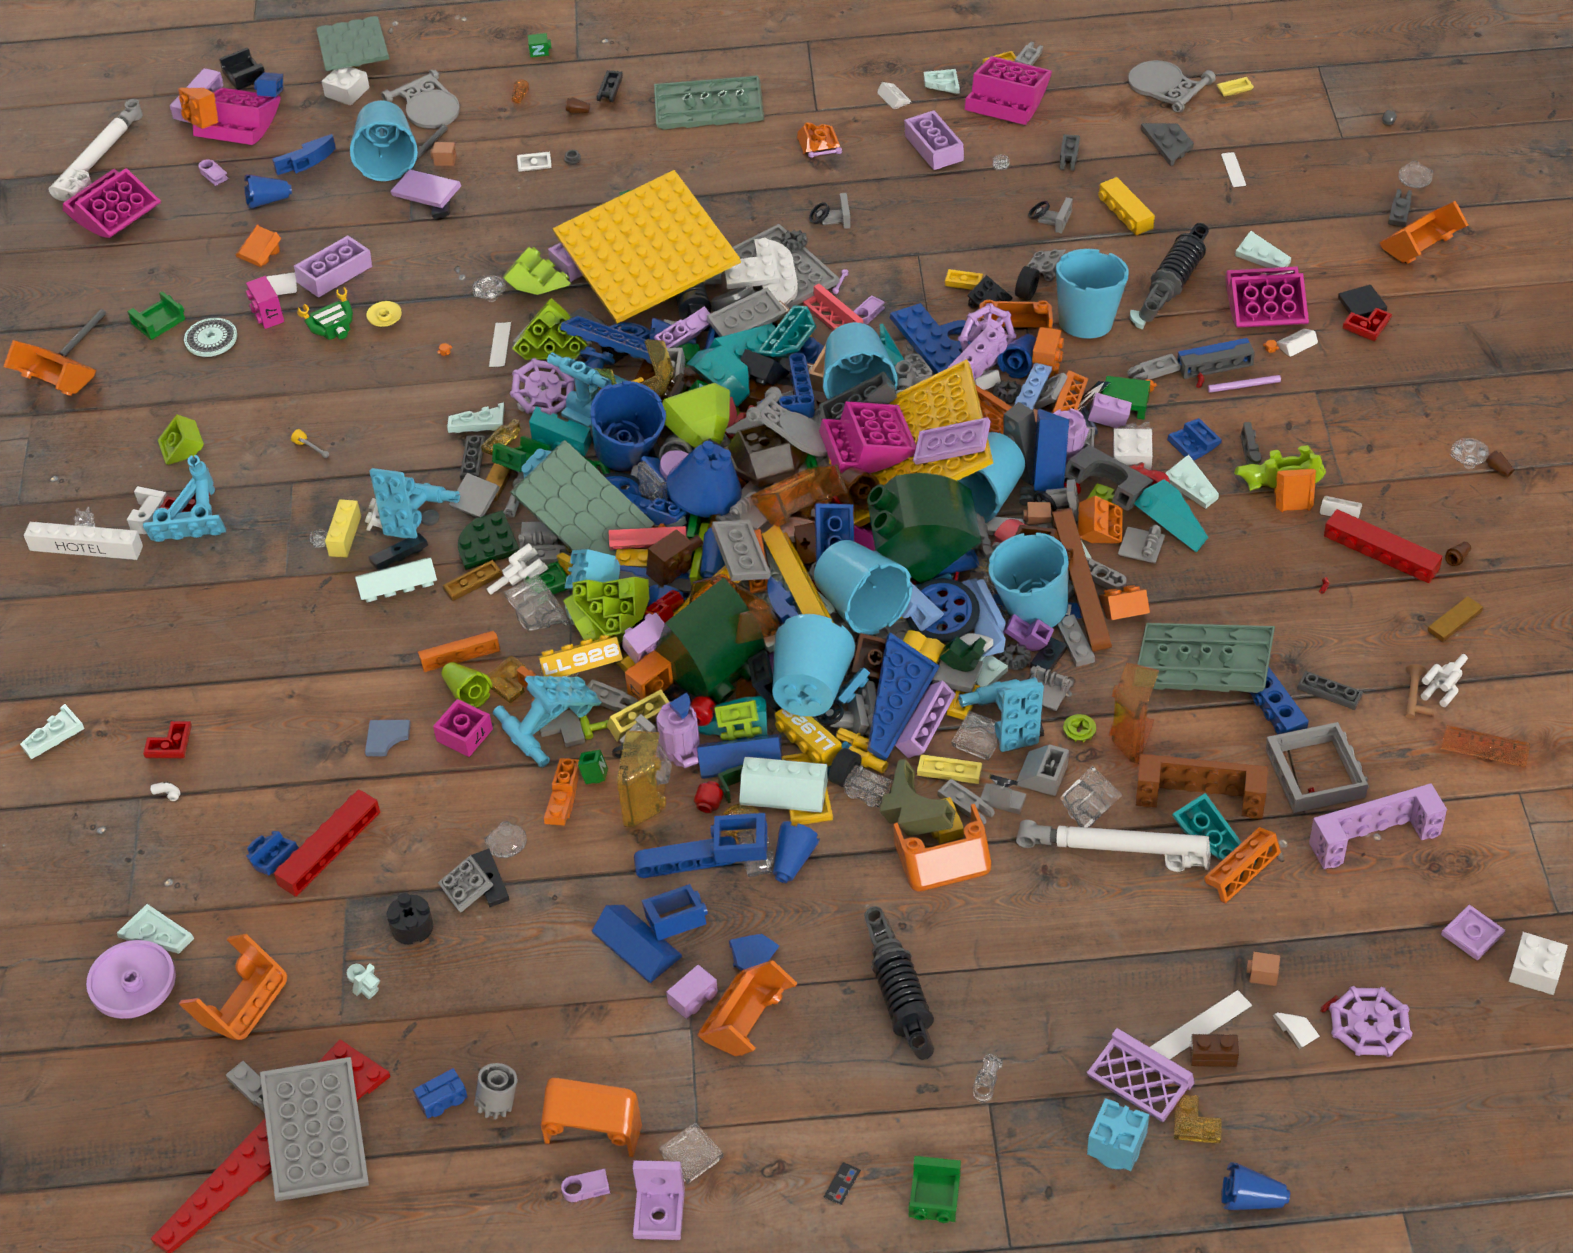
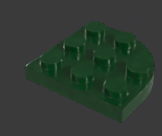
(486, 540)

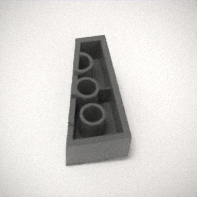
(1021, 428)

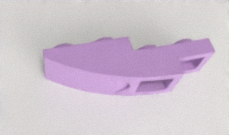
(685, 329)

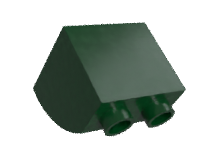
(923, 522)
(704, 645)

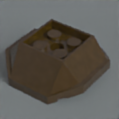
(764, 455)

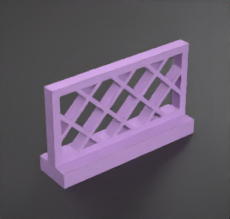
(1154, 1062)

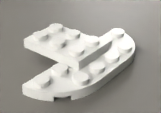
(770, 268)

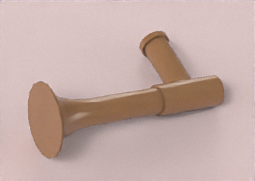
(1416, 672)

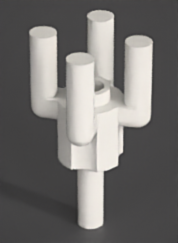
(518, 568)
(1445, 678)

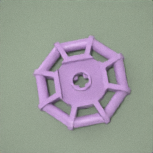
(979, 326)
(537, 379)
(1371, 1010)

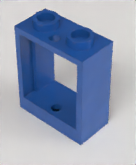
(739, 852)
(679, 921)

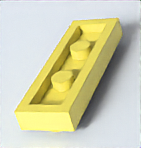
(949, 769)

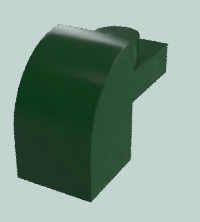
(962, 656)

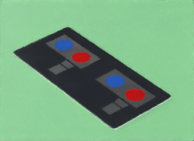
(842, 1183)

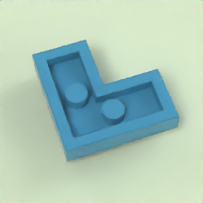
(846, 692)

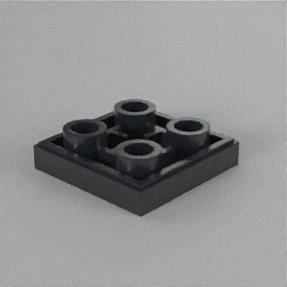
(1362, 300)

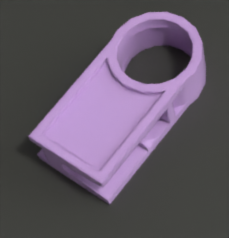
(214, 174)
(870, 309)
(592, 1184)

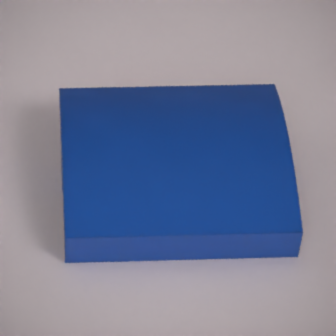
(1194, 439)

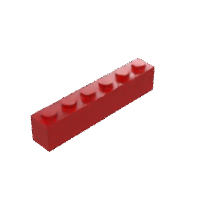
(1383, 546)
(327, 842)

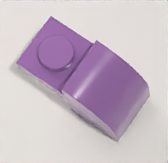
(1033, 636)

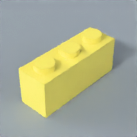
(343, 528)
(625, 719)

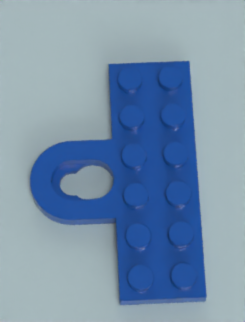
(611, 336)
(928, 337)

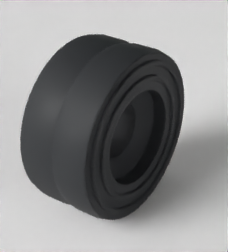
(1027, 283)
(843, 765)

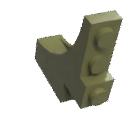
(912, 811)

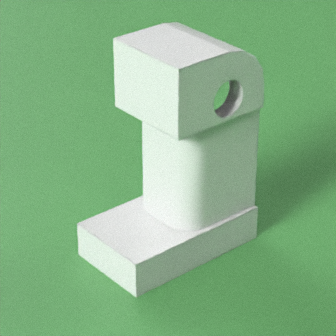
(150, 502)

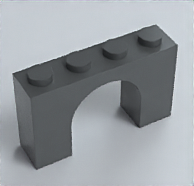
(1096, 463)

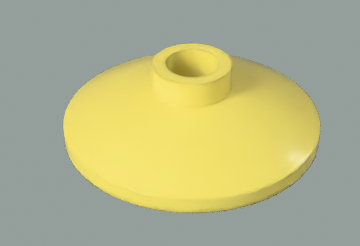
(384, 313)

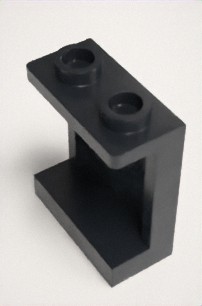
(241, 68)
(762, 677)

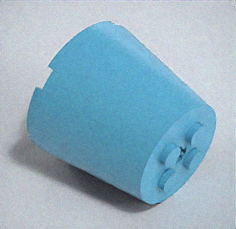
(383, 142)
(1089, 291)
(854, 356)
(994, 483)
(1032, 577)
(863, 586)
(810, 663)

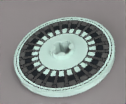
(210, 337)

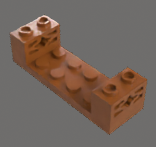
(1202, 776)

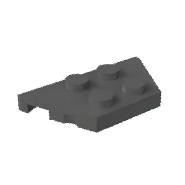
(1168, 140)

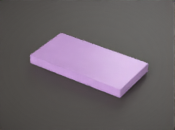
(425, 188)
(952, 441)

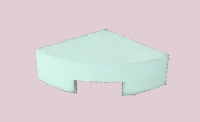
(1135, 318)

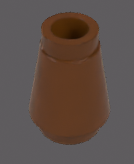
(577, 106)
(1499, 463)
(1457, 554)

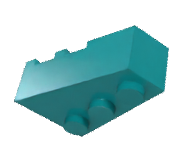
(553, 431)

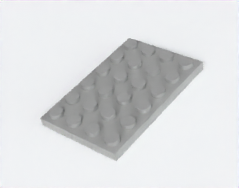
(808, 268)
(313, 1129)

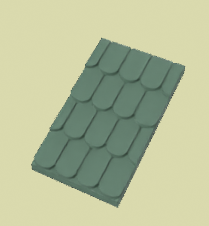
(352, 43)
(708, 102)
(577, 501)
(1207, 656)

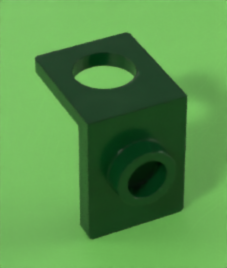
(727, 778)

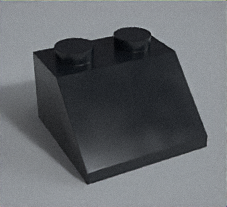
(763, 368)

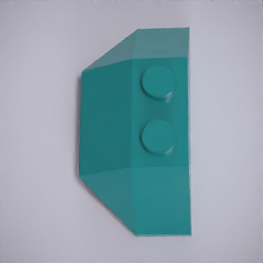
(789, 334)
(723, 368)

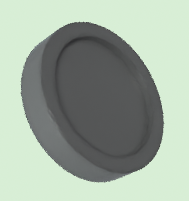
(430, 517)

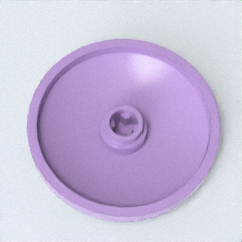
(131, 979)

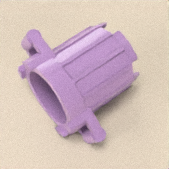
(1077, 431)
(679, 736)

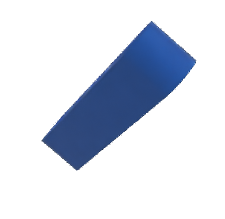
(678, 858)

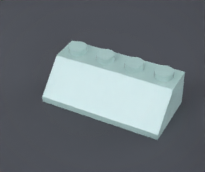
(396, 578)
(783, 784)

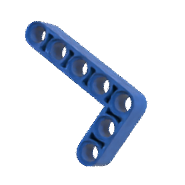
(803, 398)

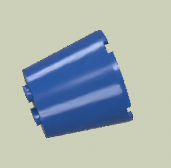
(625, 424)

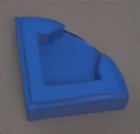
(681, 705)

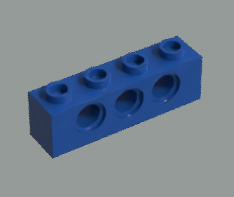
(1279, 706)

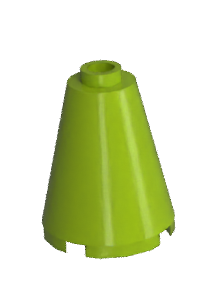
(467, 684)

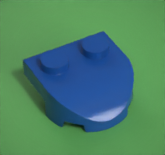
(270, 852)

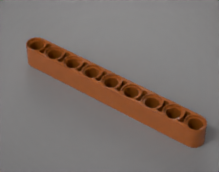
(1082, 581)

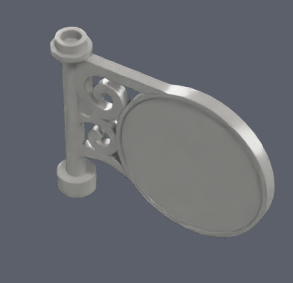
(1164, 78)
(427, 106)
(794, 427)

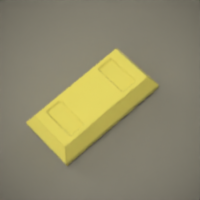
(1235, 86)

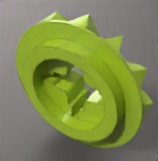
(1074, 722)

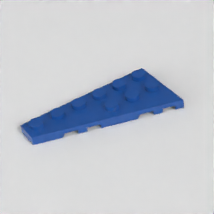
(900, 688)

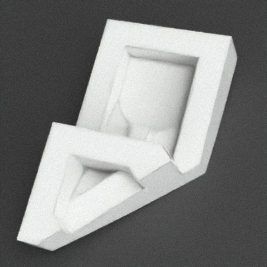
(1298, 1028)

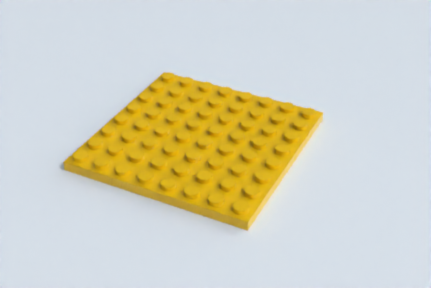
(646, 246)
(934, 403)

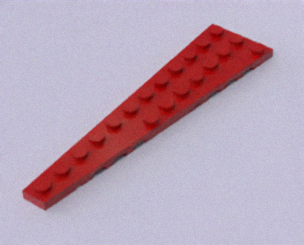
(250, 1162)

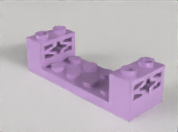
(1333, 830)

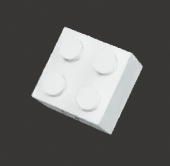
(345, 85)
(1133, 446)
(1538, 963)

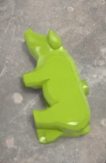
(1266, 473)

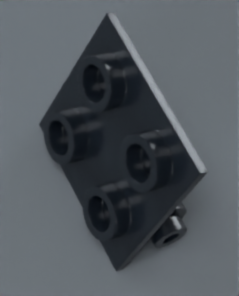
(987, 290)

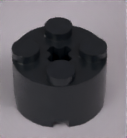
(409, 919)

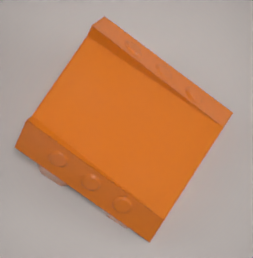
(817, 138)
(259, 246)
(1295, 489)

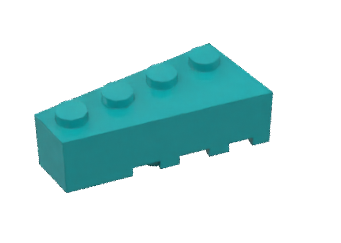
(748, 339)

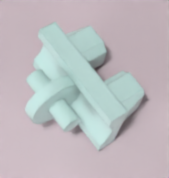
(363, 980)

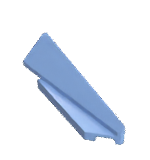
(921, 609)
(990, 619)

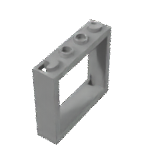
(1311, 736)

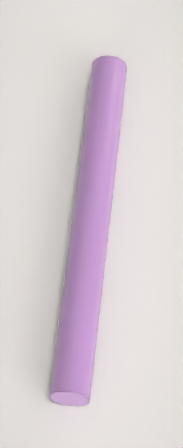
(1244, 383)

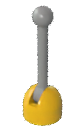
(300, 438)

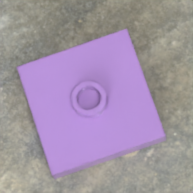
(1473, 932)

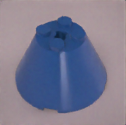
(705, 481)

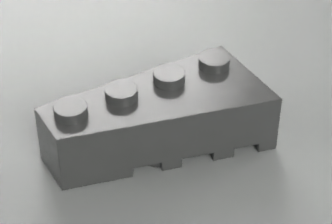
(874, 390)

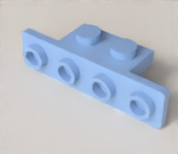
(1034, 385)

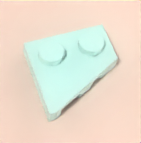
(942, 80)

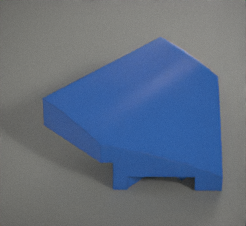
(752, 950)

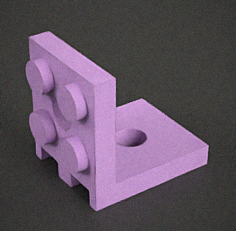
(658, 1190)

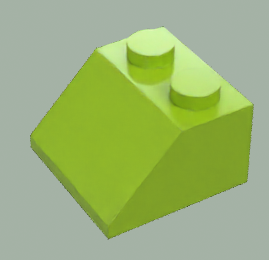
(180, 440)

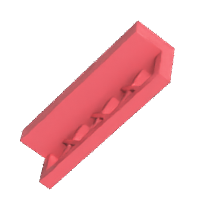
(831, 304)
(640, 538)

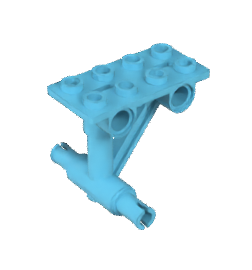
(580, 401)
(400, 498)
(197, 522)
(551, 698)
(1020, 709)

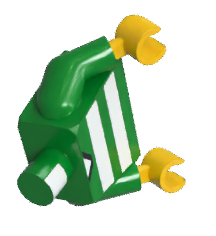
(330, 320)

